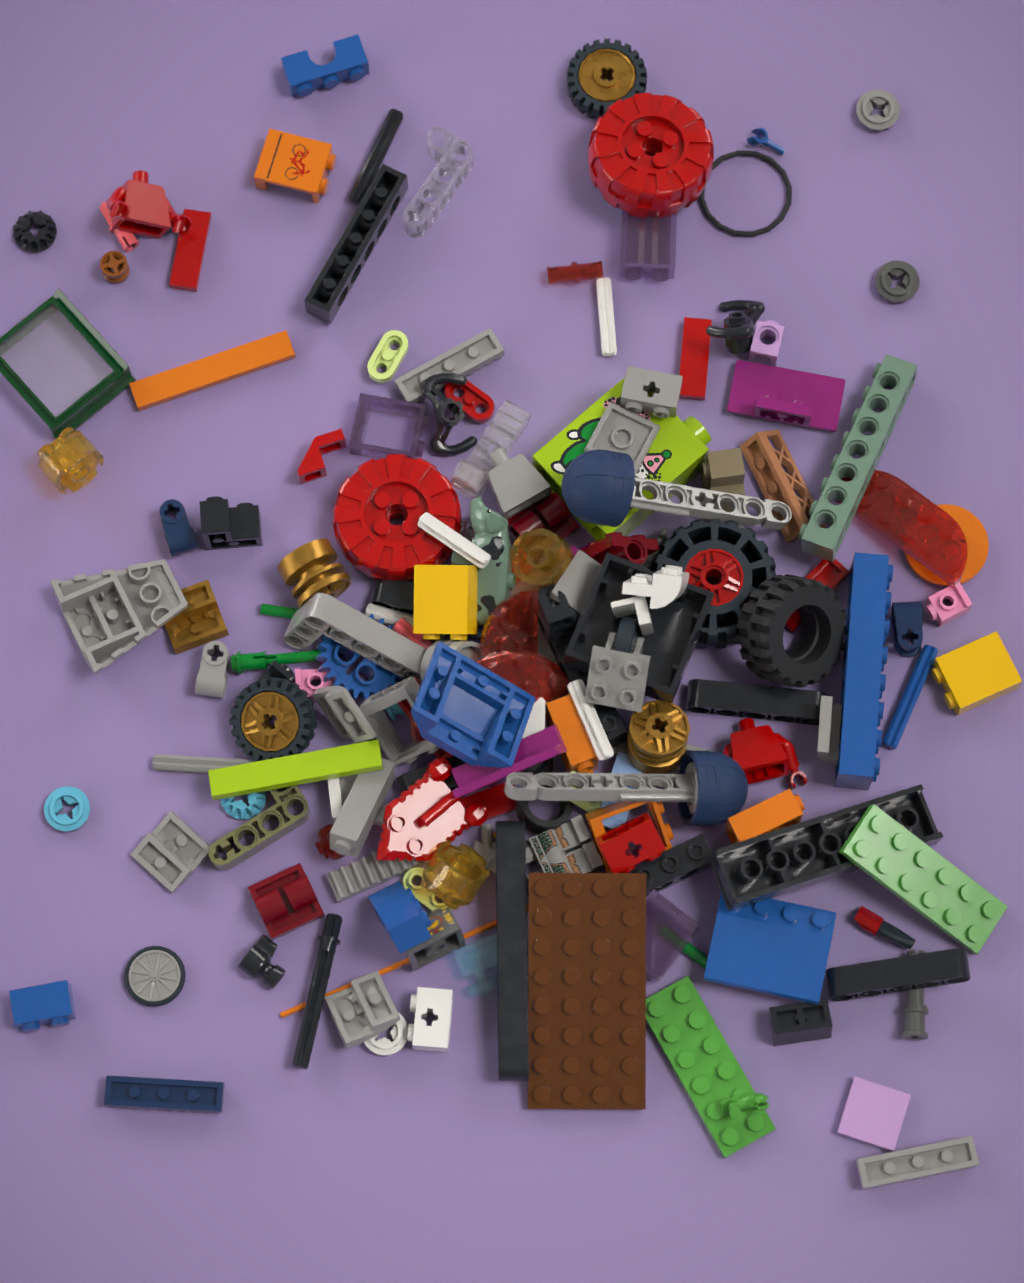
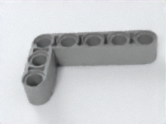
(355, 631)

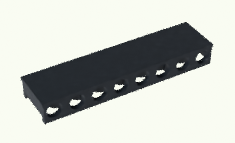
(809, 850)

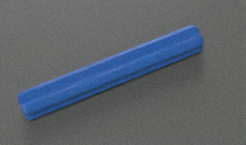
(910, 696)

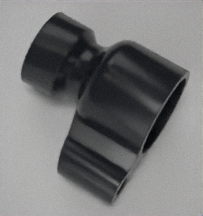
(258, 962)

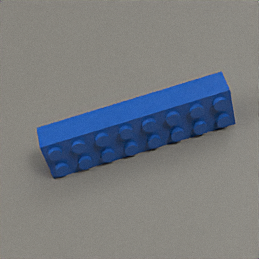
(862, 669)

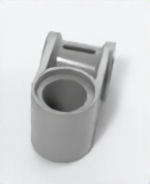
(213, 674)

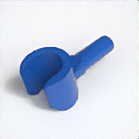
(762, 138)

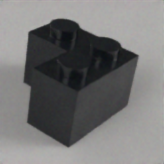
(230, 527)

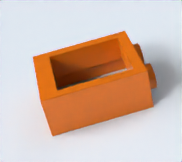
(580, 752)
(655, 809)
(765, 817)

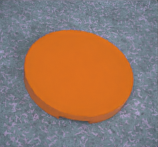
(977, 547)

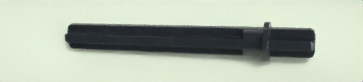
(317, 990)

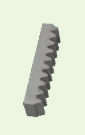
(460, 360)
(367, 874)
(917, 1162)

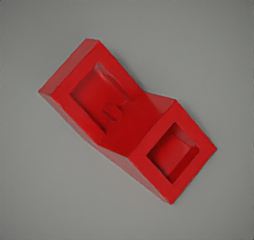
(312, 465)

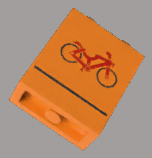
(295, 163)

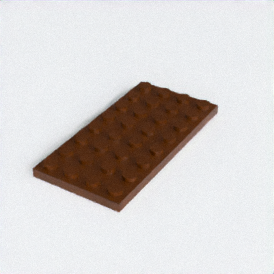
(587, 991)

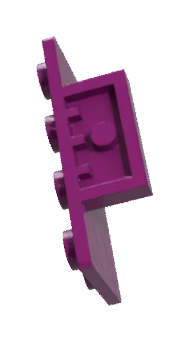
(786, 396)

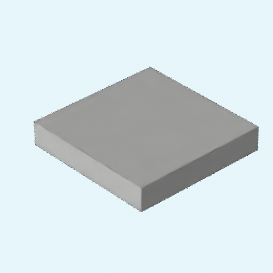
(624, 433)

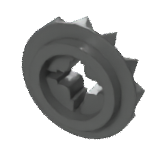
(897, 270)

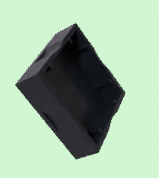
(674, 627)

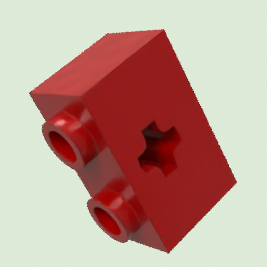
(640, 832)

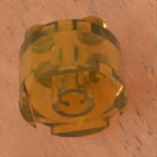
(69, 461)
(526, 555)
(455, 874)

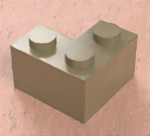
(724, 473)

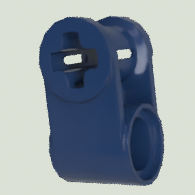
(178, 531)
(907, 623)

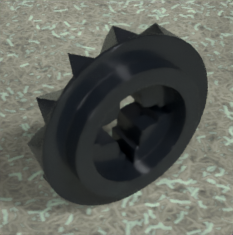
(46, 235)

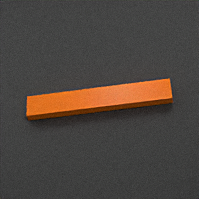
(212, 370)

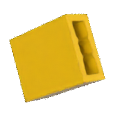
(445, 601)
(976, 673)

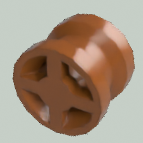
(112, 261)

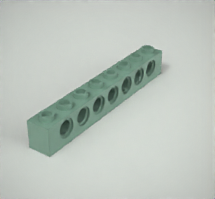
(827, 541)

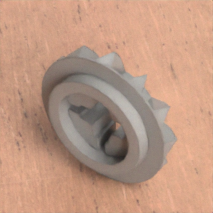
(878, 99)

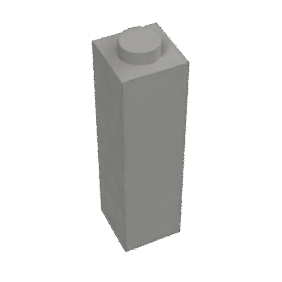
(361, 809)

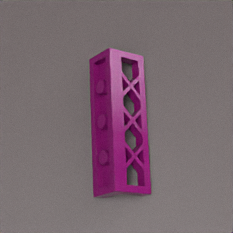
(531, 751)

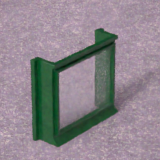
(62, 365)

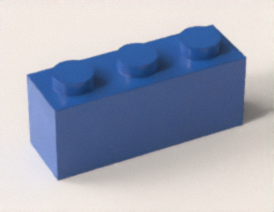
(401, 916)

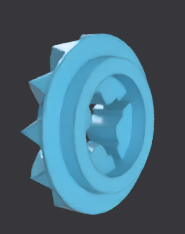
(72, 796)
(240, 810)

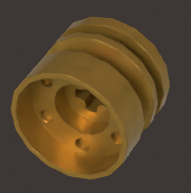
(314, 571)
(648, 745)

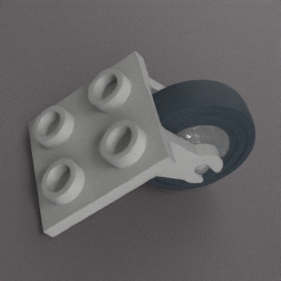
(619, 670)

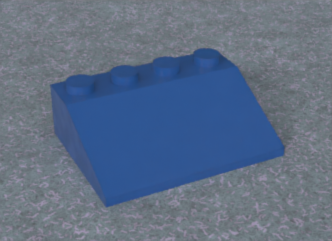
(771, 948)

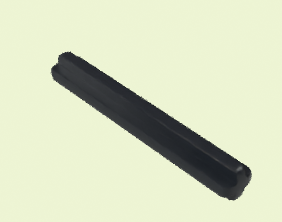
(376, 156)

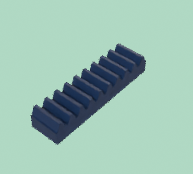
(164, 1094)

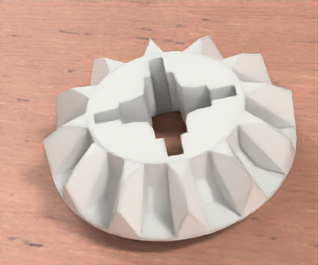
(386, 1047)

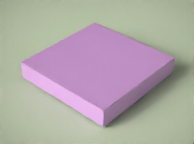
(873, 1114)

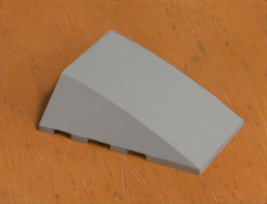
(118, 608)

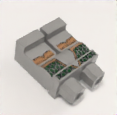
(564, 850)

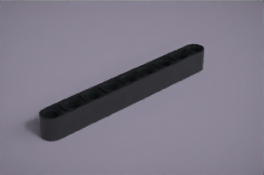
(512, 951)

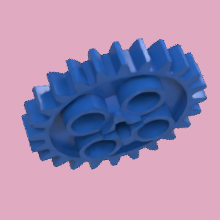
(378, 677)

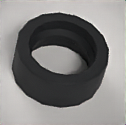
(538, 825)

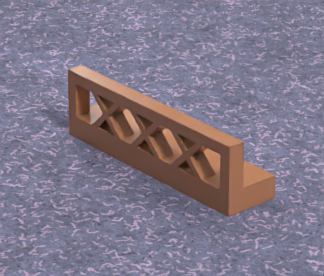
(775, 482)

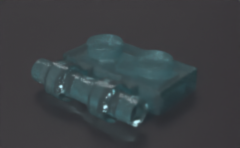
(476, 959)

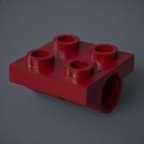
(547, 514)
(632, 548)
(286, 901)

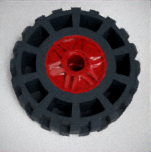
(733, 568)

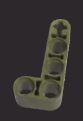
(255, 827)

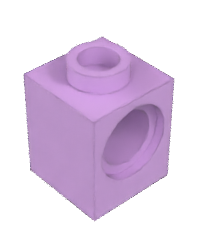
(766, 353)

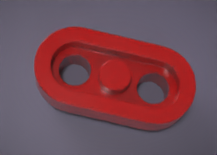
(471, 400)

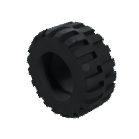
(819, 636)

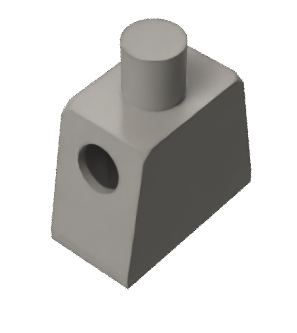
(515, 483)

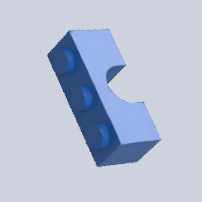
(306, 76)

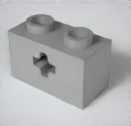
(641, 381)

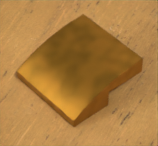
(199, 621)

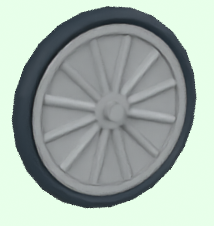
(154, 976)

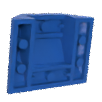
(470, 710)

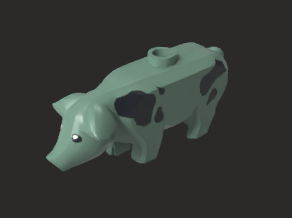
(497, 577)

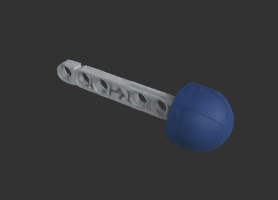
(603, 487)
(707, 787)

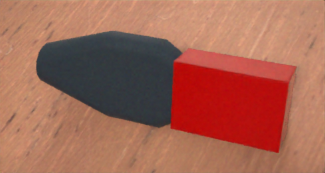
(872, 923)

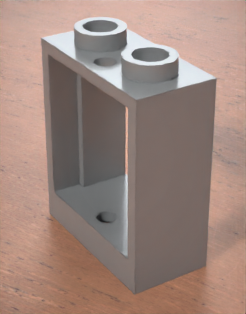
(388, 738)

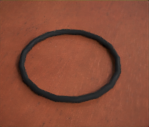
(775, 222)

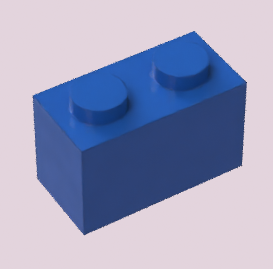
(42, 1005)

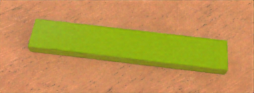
(295, 769)

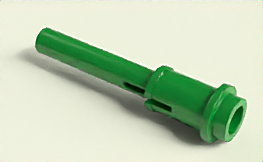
(261, 660)

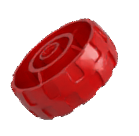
(650, 155)
(390, 491)

